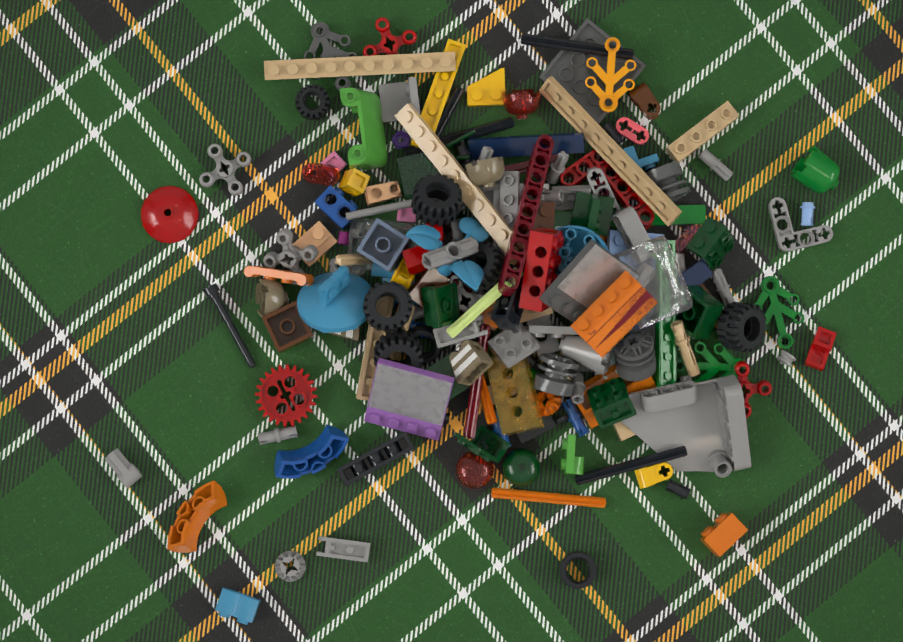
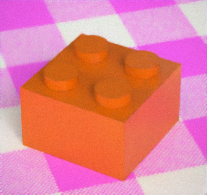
(723, 533)

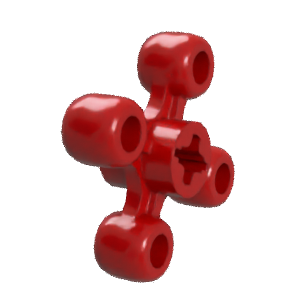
(385, 33)
(751, 388)

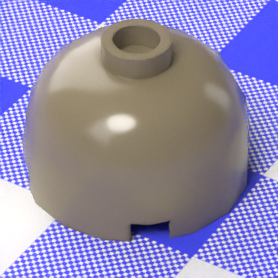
(486, 171)
(270, 296)

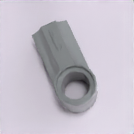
(126, 471)

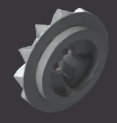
(292, 575)

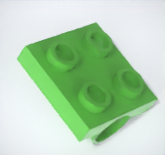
(570, 463)

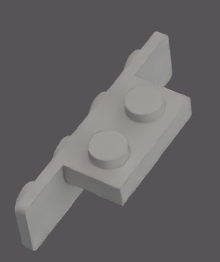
(509, 196)

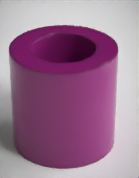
(343, 238)

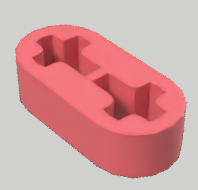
(634, 127)

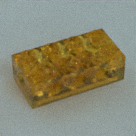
(526, 397)

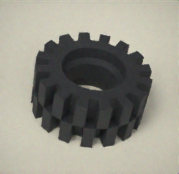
(304, 94)

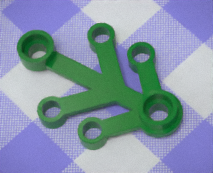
(778, 308)
(712, 365)

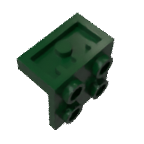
(611, 402)

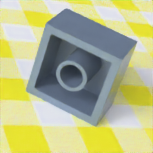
(384, 245)

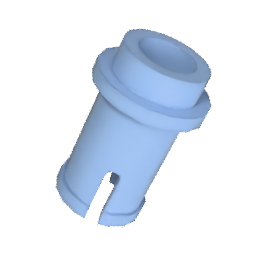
(807, 213)

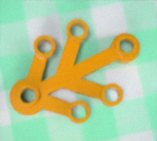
(610, 78)

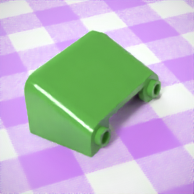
(372, 151)

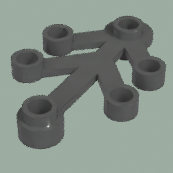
(328, 50)

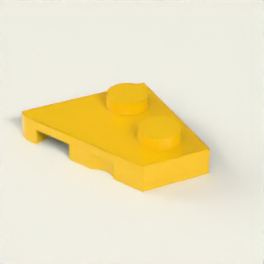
(487, 90)

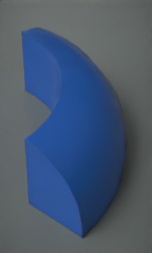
(311, 457)

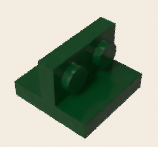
(592, 212)
(440, 304)

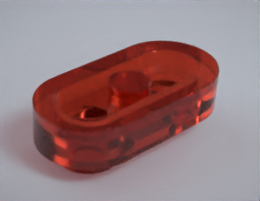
(322, 173)

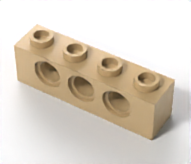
(702, 132)

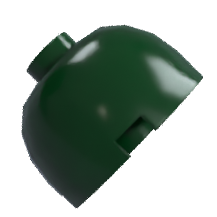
(521, 467)

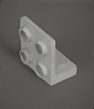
(396, 96)
(513, 345)

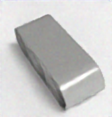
(630, 227)

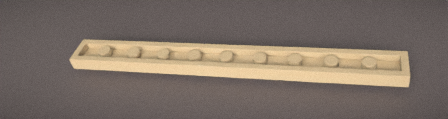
(359, 65)
(610, 151)
(449, 166)

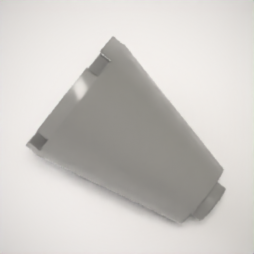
(581, 352)

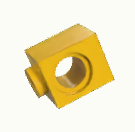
(354, 182)

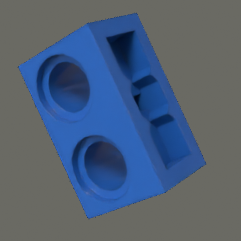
(333, 210)

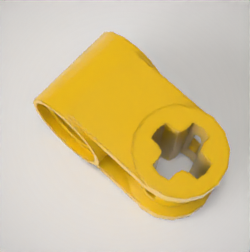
(402, 277)
(650, 475)

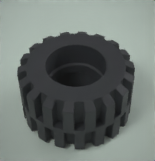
(436, 212)
(494, 262)
(387, 289)
(741, 327)
(399, 342)

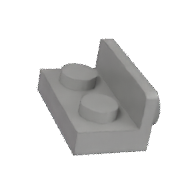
(569, 196)

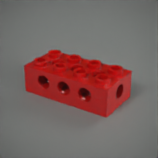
(539, 259)

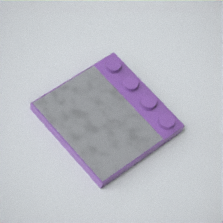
(408, 399)

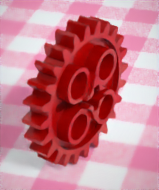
(301, 386)

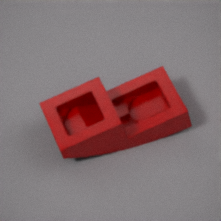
(820, 348)

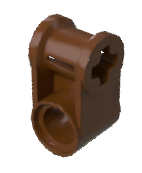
(643, 98)

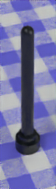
(213, 293)

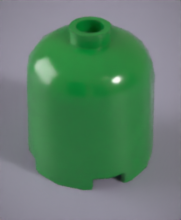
(817, 171)

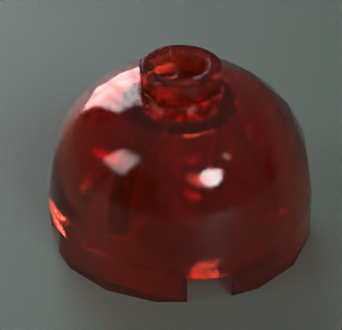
(521, 102)
(474, 471)

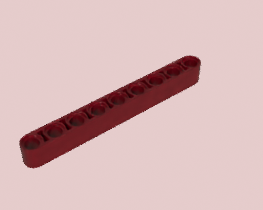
(522, 222)

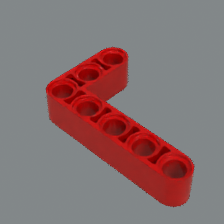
(623, 197)

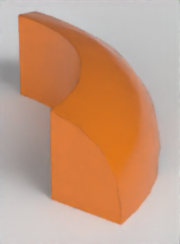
(193, 515)

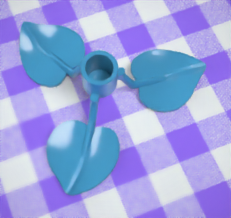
(467, 271)

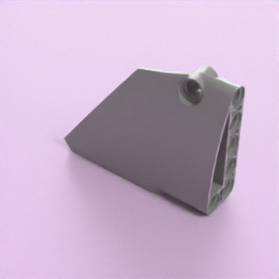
(702, 417)

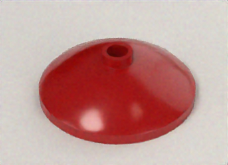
(180, 222)

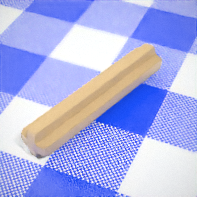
(351, 259)

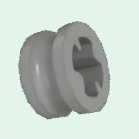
(786, 358)

